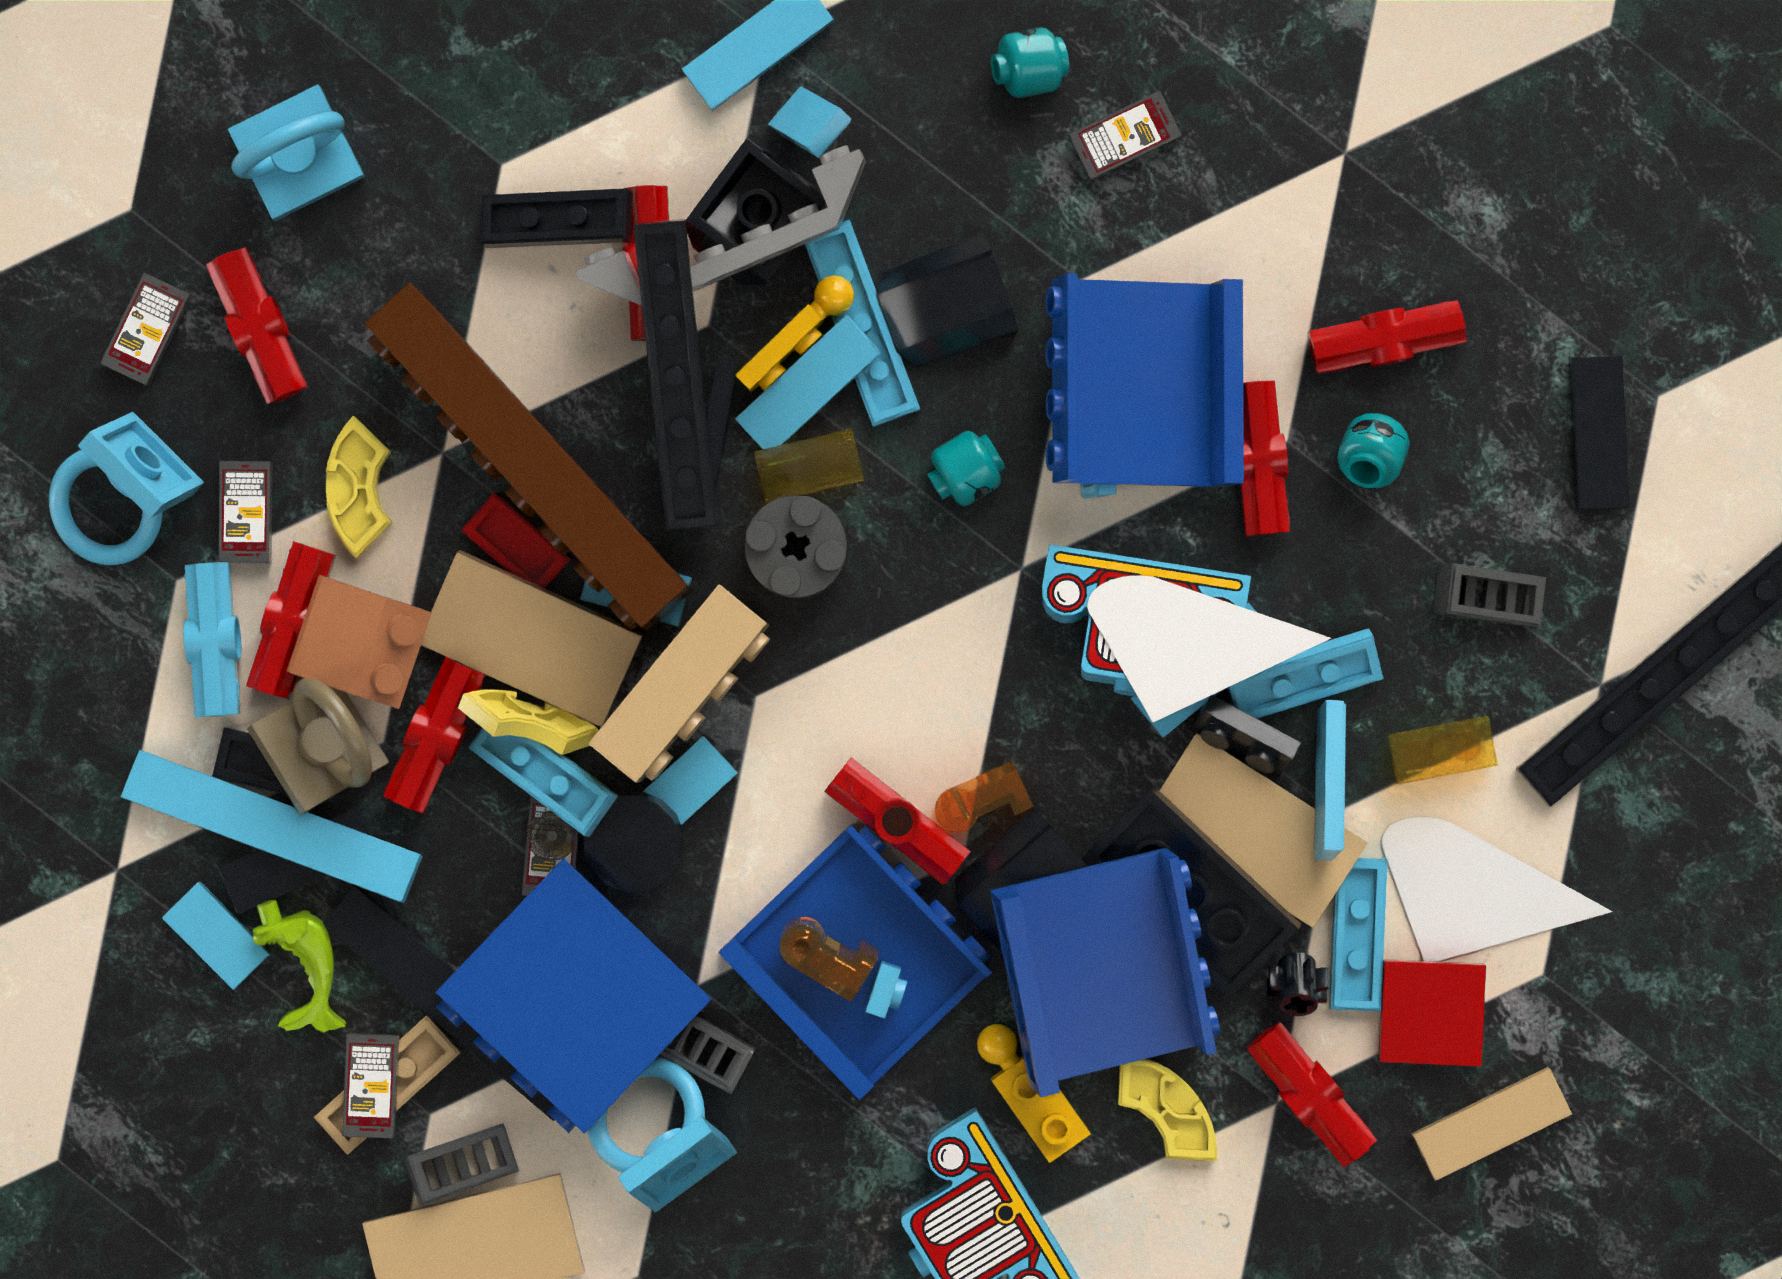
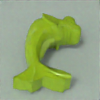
(310, 941)

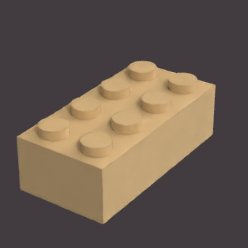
(679, 685)

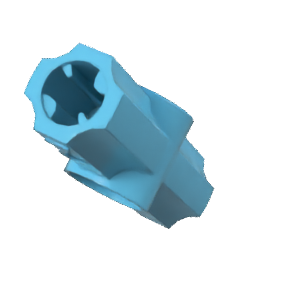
(212, 639)

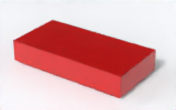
(515, 542)

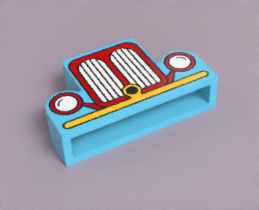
(1076, 573)
(981, 1218)

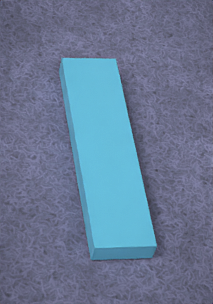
(884, 381)

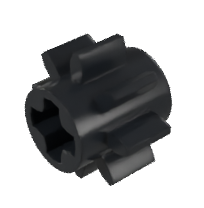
(1297, 984)

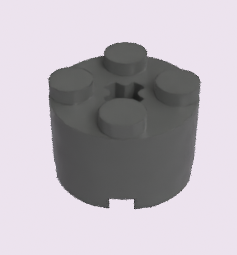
(768, 536)

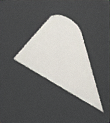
(1185, 643)
(1471, 893)

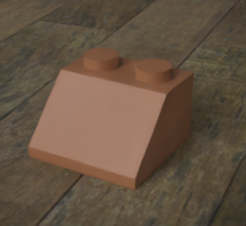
(359, 641)

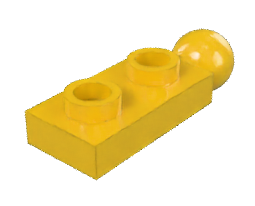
(831, 297)
(1047, 1119)

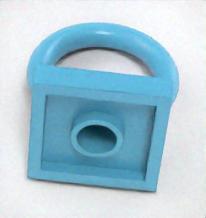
(295, 153)
(139, 469)
(674, 1158)

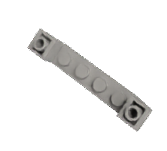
(837, 182)

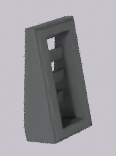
(1448, 591)
(707, 1072)
(419, 1177)

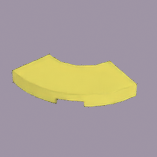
(352, 487)
(505, 715)
(1171, 1107)

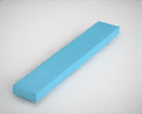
(271, 826)

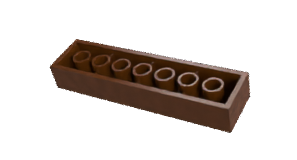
(529, 458)

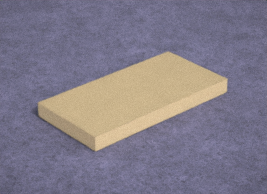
(531, 638)
(1259, 828)
(485, 1235)

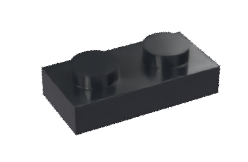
(1245, 736)

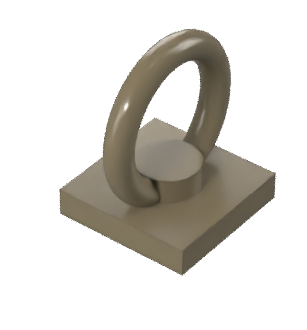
(317, 745)

